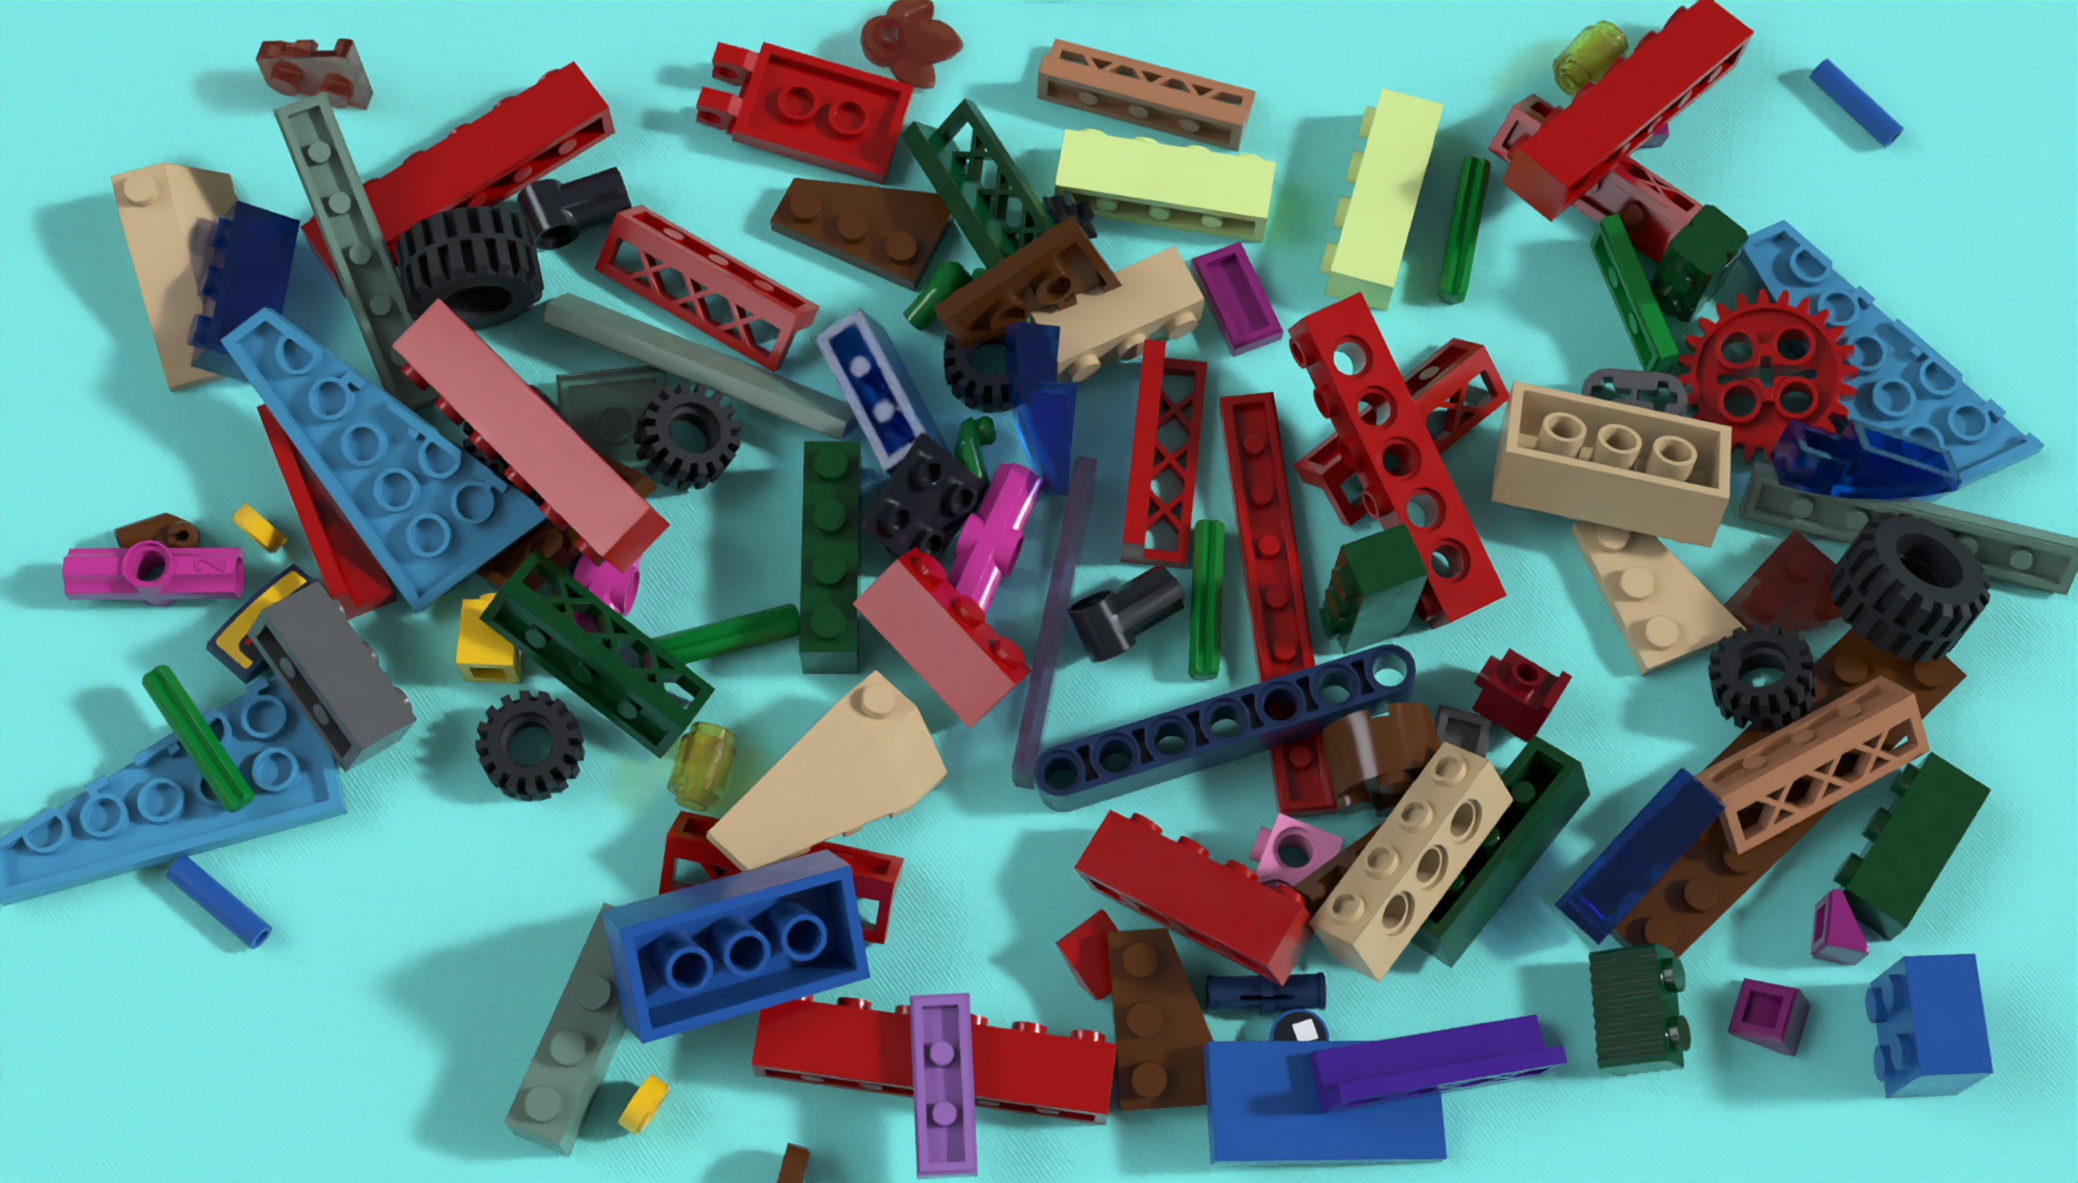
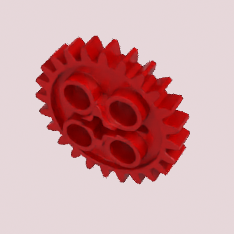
(1763, 329)

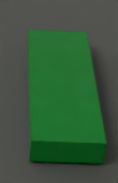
(1633, 296)

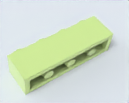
(1167, 184)
(1383, 198)

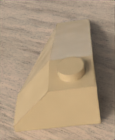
(167, 228)
(848, 770)

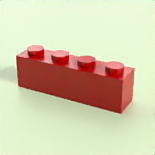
(1197, 896)

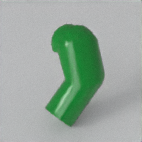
(943, 282)
(970, 438)

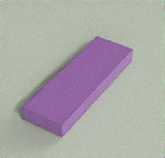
(943, 1086)

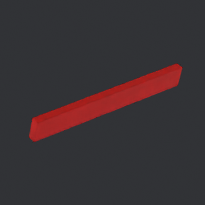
(1273, 588)

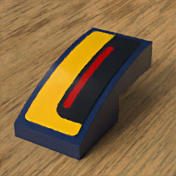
(231, 642)

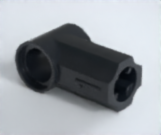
(562, 210)
(1114, 617)

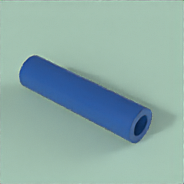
(1856, 103)
(218, 902)

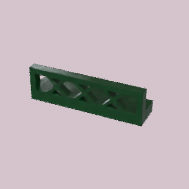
(961, 186)
(591, 661)

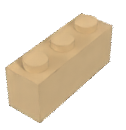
(1153, 303)

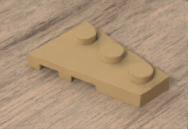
(1652, 596)

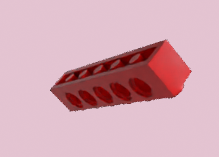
(1401, 431)

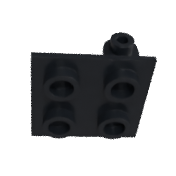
(923, 501)

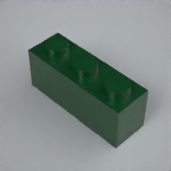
(1373, 589)
(1909, 843)

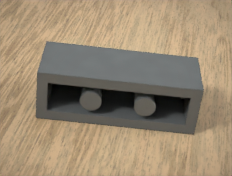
(332, 675)

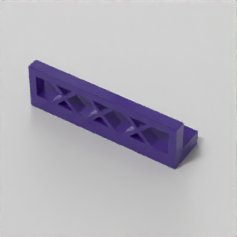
(1432, 1063)

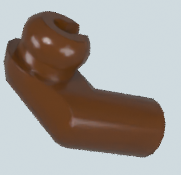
(164, 528)

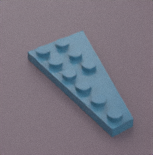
(1900, 377)
(402, 483)
(167, 808)

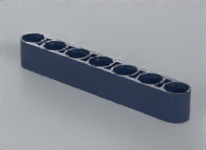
(1206, 749)

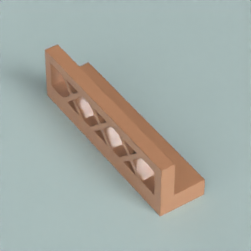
(1143, 102)
(1811, 744)

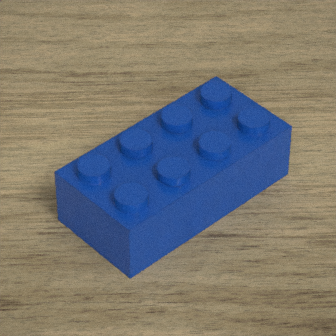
(736, 945)

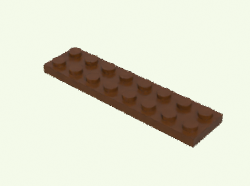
(1713, 876)

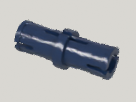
(1261, 994)

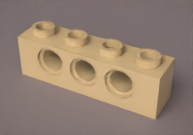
(1411, 861)

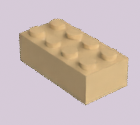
(1612, 464)

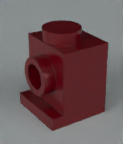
(1518, 694)

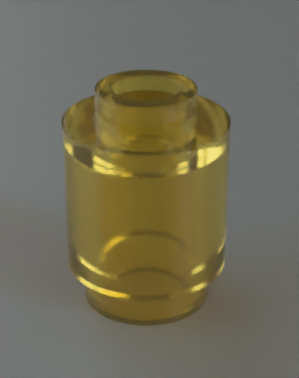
(1589, 56)
(702, 766)

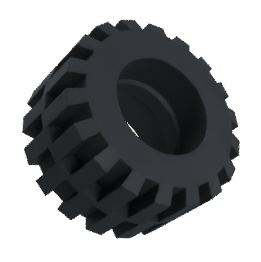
(474, 262)
(1909, 587)

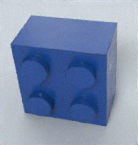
(1929, 1026)

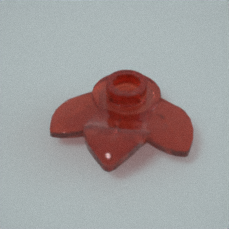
(915, 42)

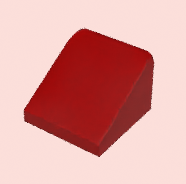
(1087, 954)

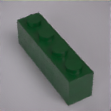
(831, 557)
(1546, 795)

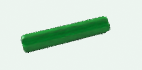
(1463, 230)
(1206, 600)
(731, 634)
(198, 738)

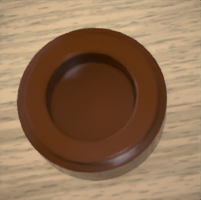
(793, 1164)

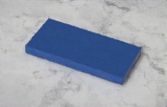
(1269, 1112)

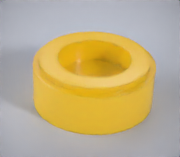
(258, 528)
(644, 1104)

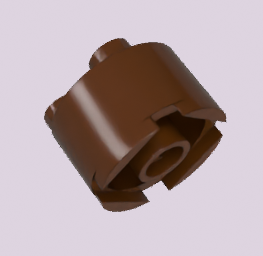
(1378, 757)

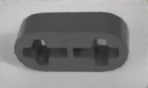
(1638, 384)

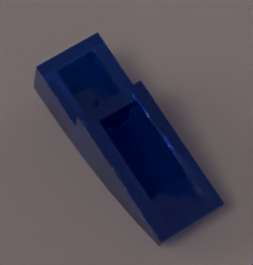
(1040, 405)
(1861, 463)
(1640, 855)

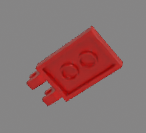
(807, 109)

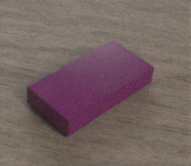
(1236, 299)

